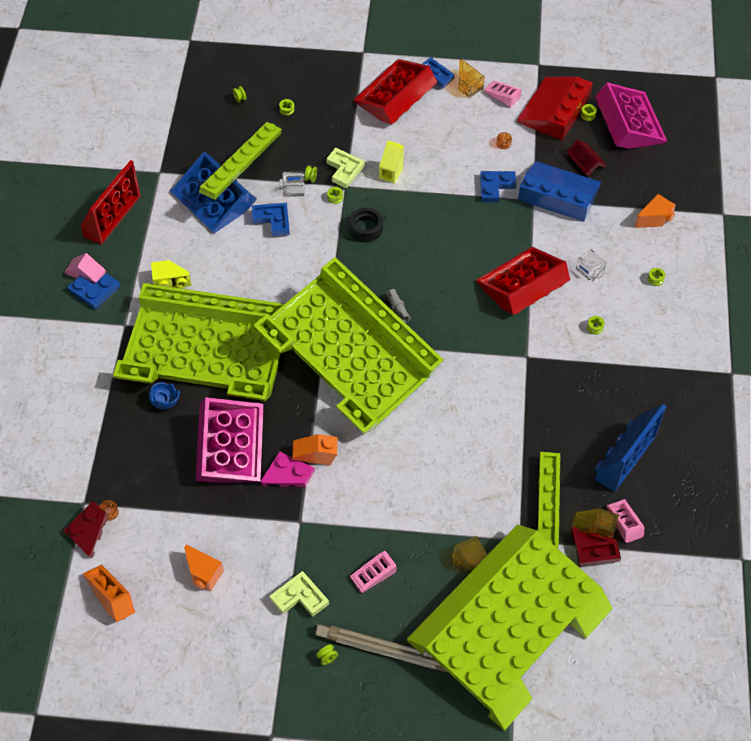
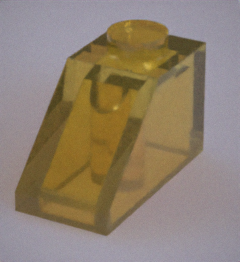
(469, 79)
(596, 521)
(468, 554)

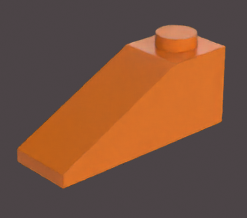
(110, 593)

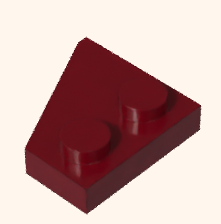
(88, 527)
(594, 549)

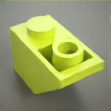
(391, 162)
(170, 274)

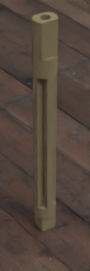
(377, 646)

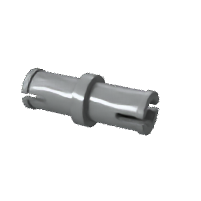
(397, 305)

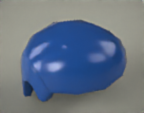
(163, 396)

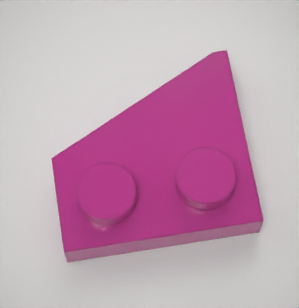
(288, 472)

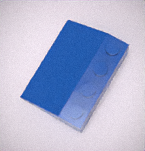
(558, 191)
(213, 213)
(629, 448)

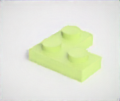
(347, 166)
(300, 590)

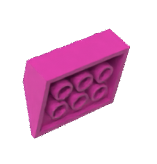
(629, 117)
(229, 441)

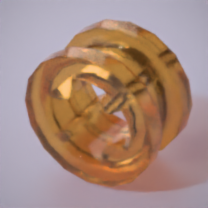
(504, 136)
(114, 512)

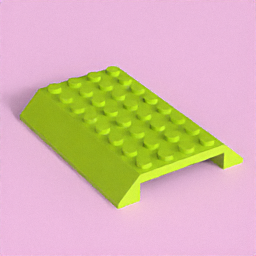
(201, 341)
(352, 344)
(508, 618)

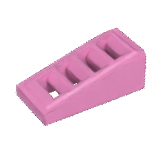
(509, 98)
(628, 532)
(384, 573)

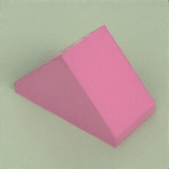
(85, 267)

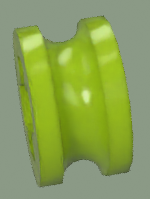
(239, 94)
(288, 103)
(588, 116)
(310, 173)
(331, 198)
(656, 281)
(595, 330)
(327, 654)

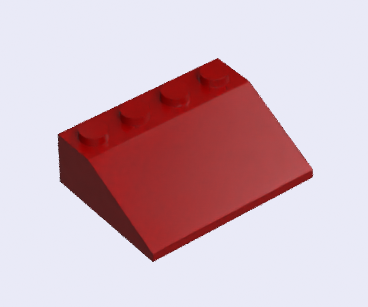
(396, 90)
(556, 105)
(112, 205)
(524, 279)

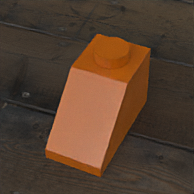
(656, 213)
(315, 449)
(203, 568)

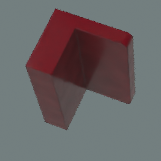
(585, 157)

